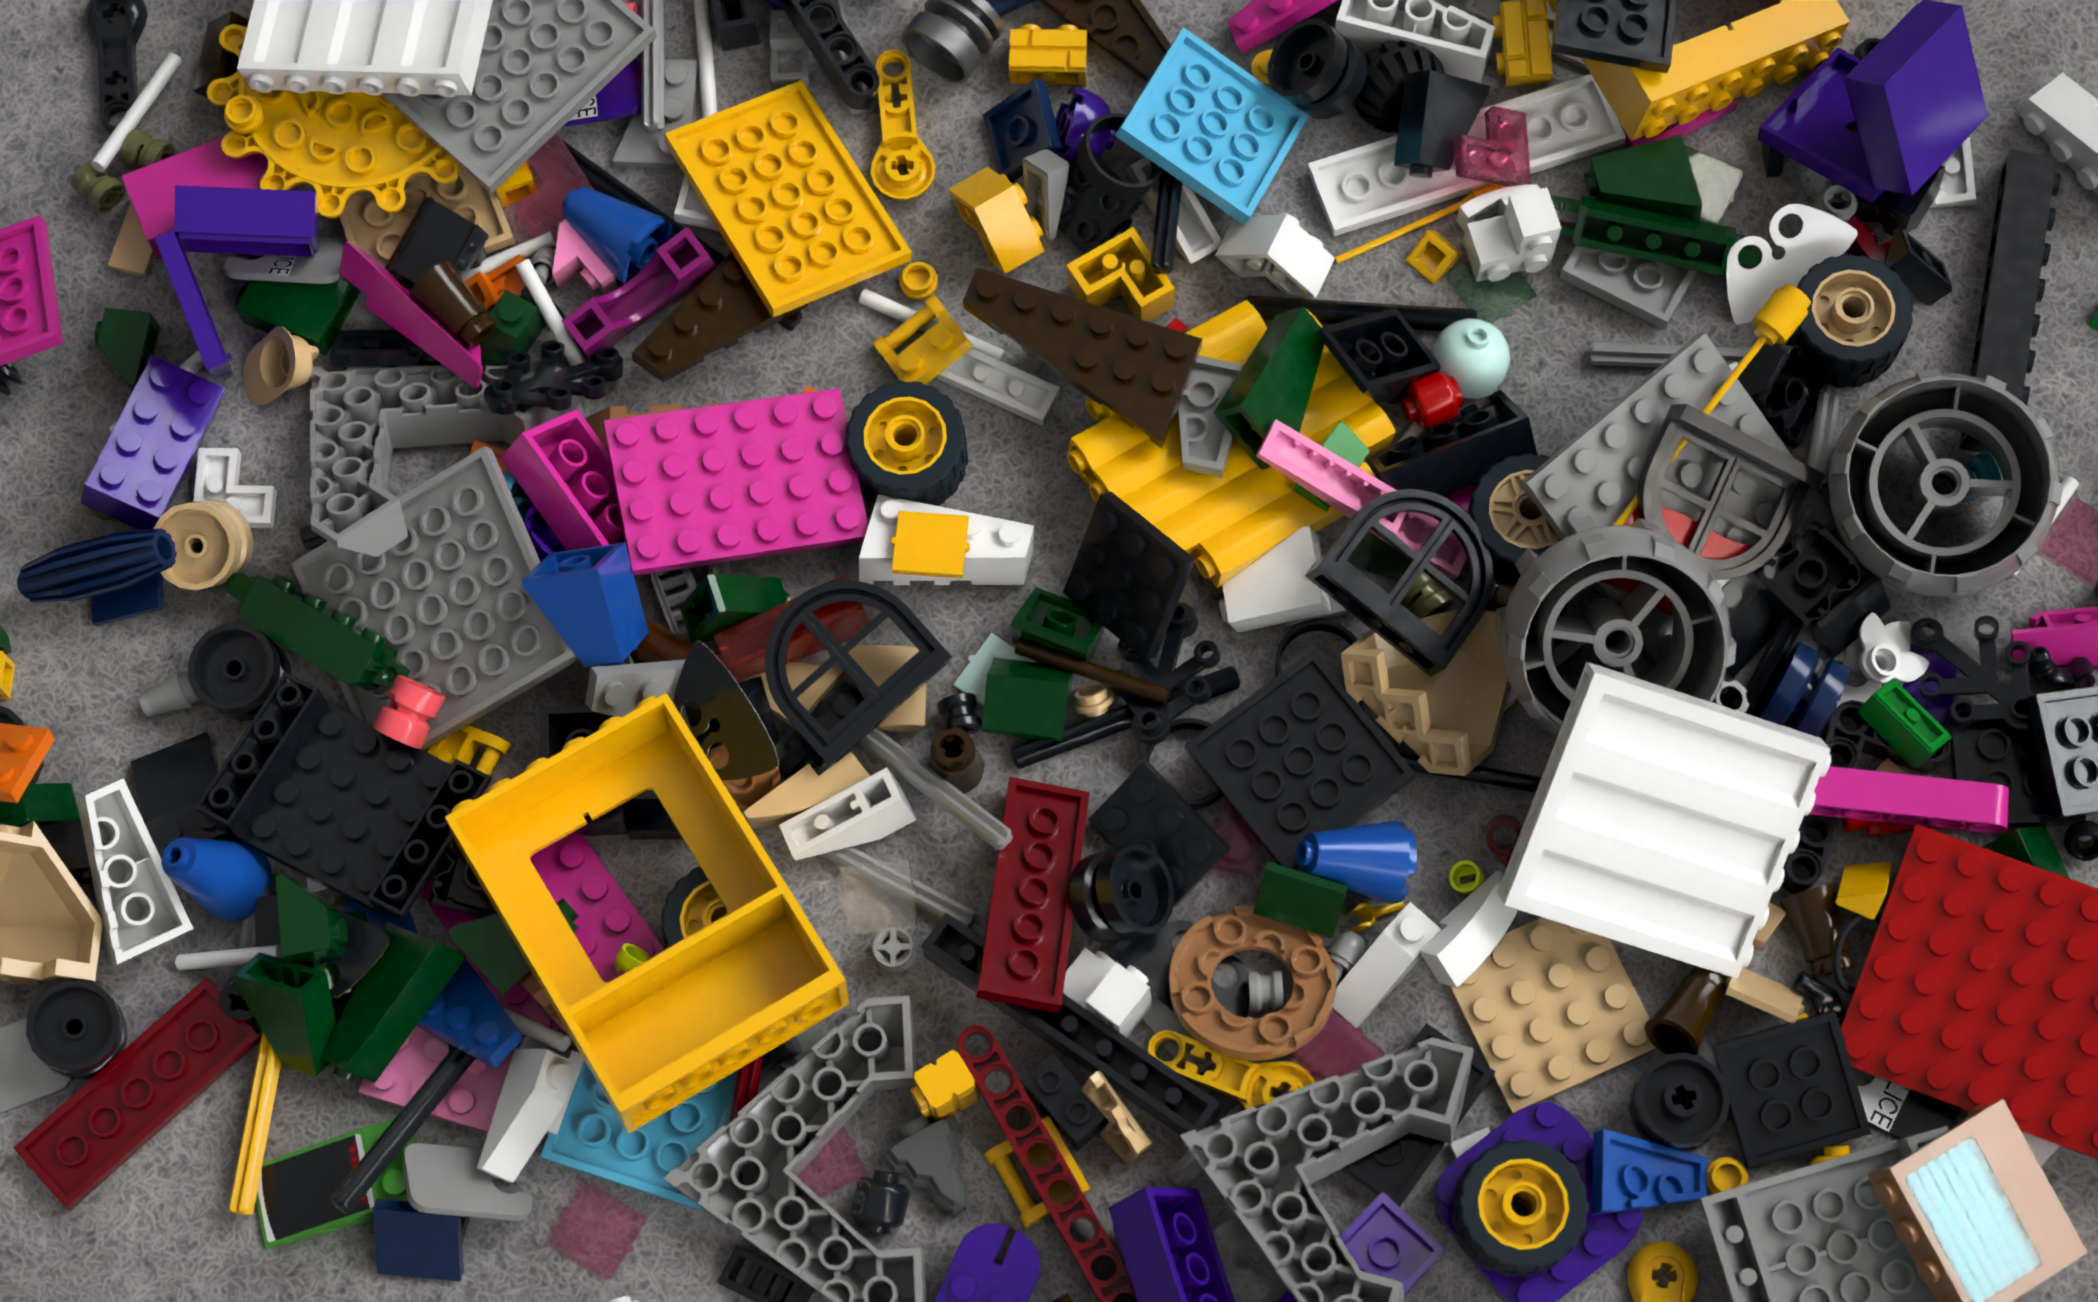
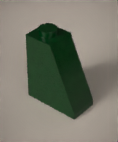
(1647, 177)
(302, 308)
(728, 601)
(494, 950)
(291, 1009)

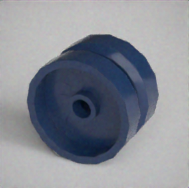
(1798, 691)

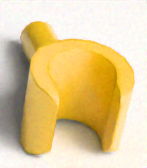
(1369, 914)

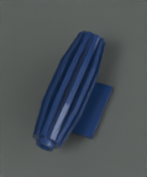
(113, 569)

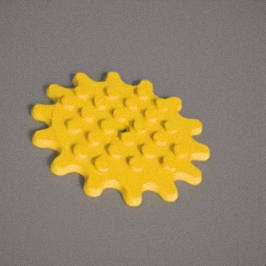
(331, 141)

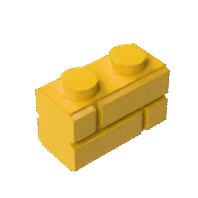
(1524, 43)
(1048, 55)
(944, 1087)

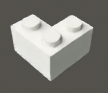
(1514, 241)
(1276, 250)
(1108, 990)

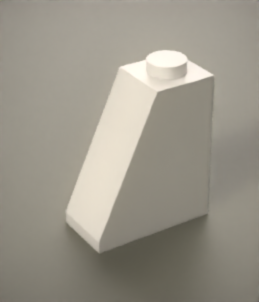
(1276, 586)

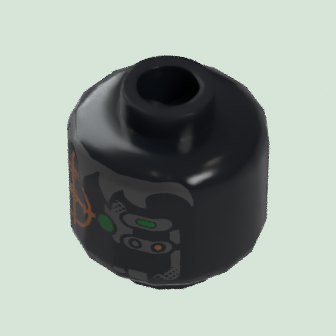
(880, 1202)

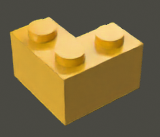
(999, 217)
(1124, 270)

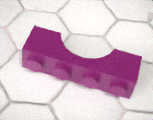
(669, 274)

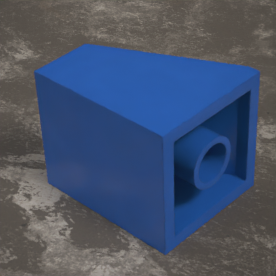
(591, 602)

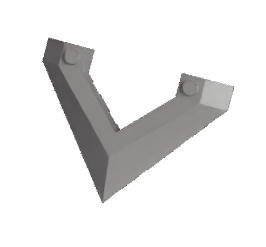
(370, 412)
(784, 1132)
(1274, 1152)

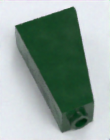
(1273, 381)
(389, 1003)

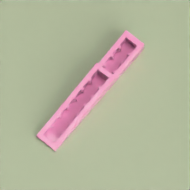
(1350, 489)

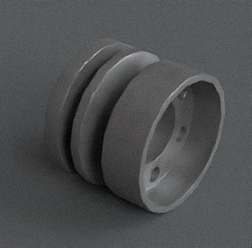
(952, 36)

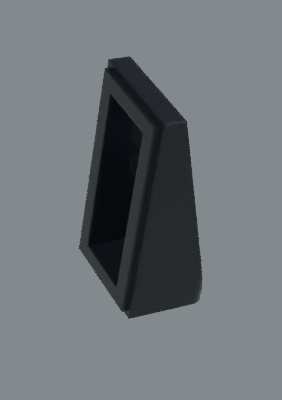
(800, 1291)

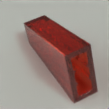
(744, 645)

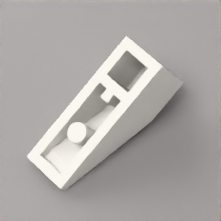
(850, 817)
(1383, 965)
(525, 1110)

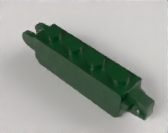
(1653, 235)
(316, 633)

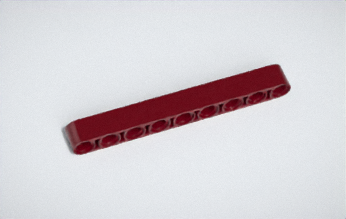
(1054, 1172)

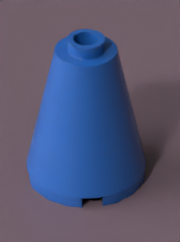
(616, 230)
(1363, 857)
(218, 875)

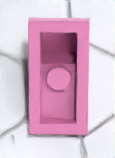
(576, 257)

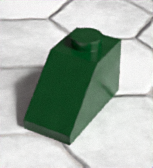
(516, 329)
(127, 341)
(42, 804)
(307, 925)

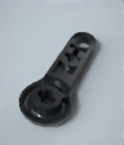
(116, 51)

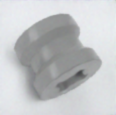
(893, 941)
(1265, 991)

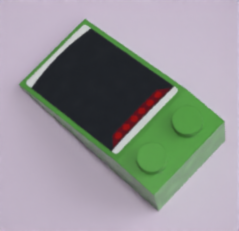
(298, 1187)

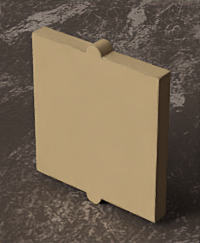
(1766, 995)

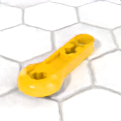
(899, 137)
(1233, 1077)
(1649, 1260)

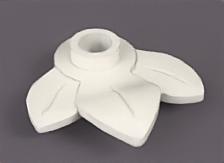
(1890, 648)

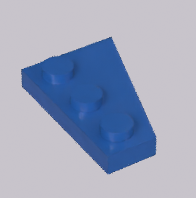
(472, 1019)
(1643, 1174)

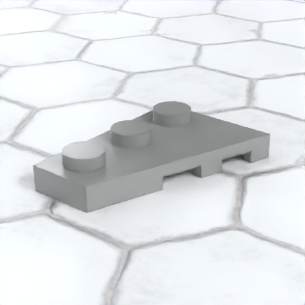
(649, 150)
(1631, 283)
(1202, 435)
(620, 688)

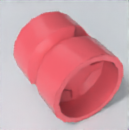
(409, 712)

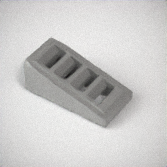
(1045, 186)
(675, 599)

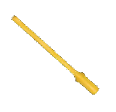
(1415, 225)

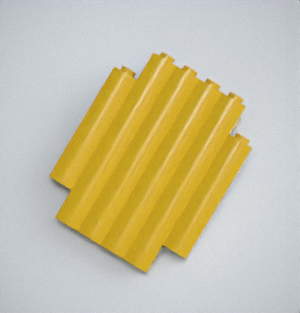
(1247, 510)

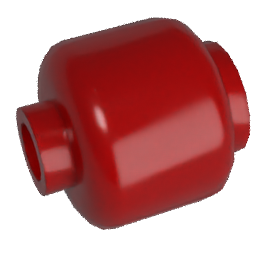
(1432, 400)

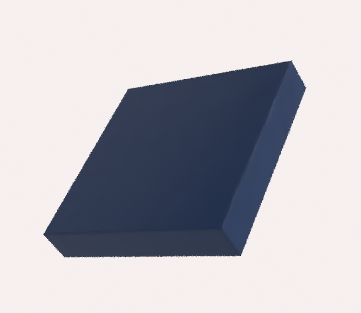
(1021, 128)
(417, 1242)

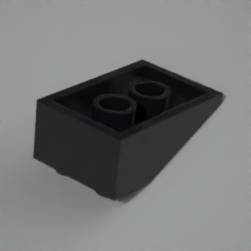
(1380, 353)
(171, 786)

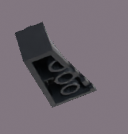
(1457, 451)

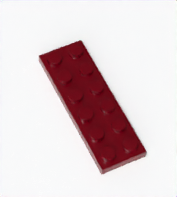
(1030, 896)
(136, 1095)

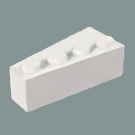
(1450, 33)
(2069, 124)
(997, 552)
(128, 876)

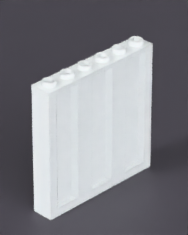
(365, 46)
(1664, 821)

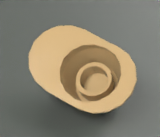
(277, 365)

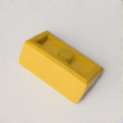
(1863, 887)

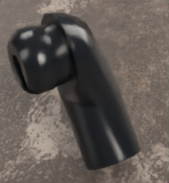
(1822, 995)

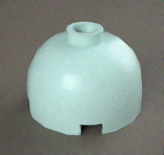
(1473, 355)

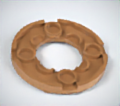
(1243, 1037)

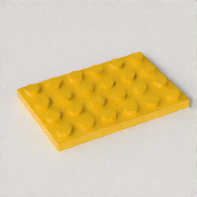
(787, 198)

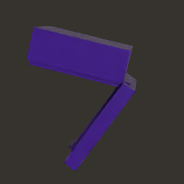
(1907, 97)
(232, 224)

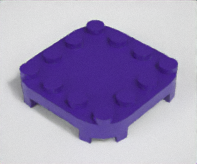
(1604, 1233)

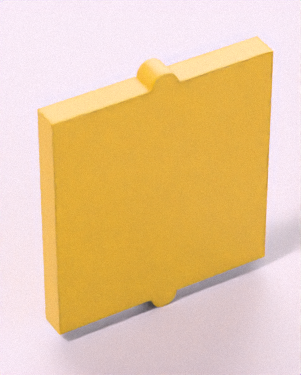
(930, 544)

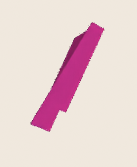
(394, 306)
(2063, 633)

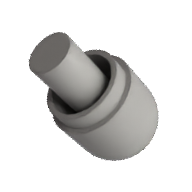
(543, 264)
(1346, 952)

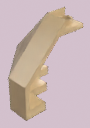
(1441, 717)
(44, 915)

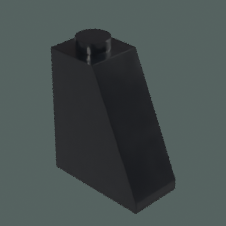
(1433, 115)

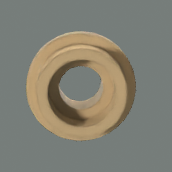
(1093, 700)

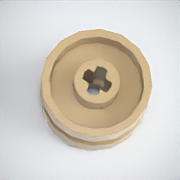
(224, 537)

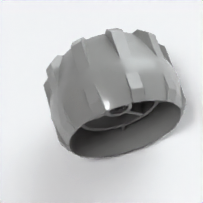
(1994, 419)
(1700, 635)

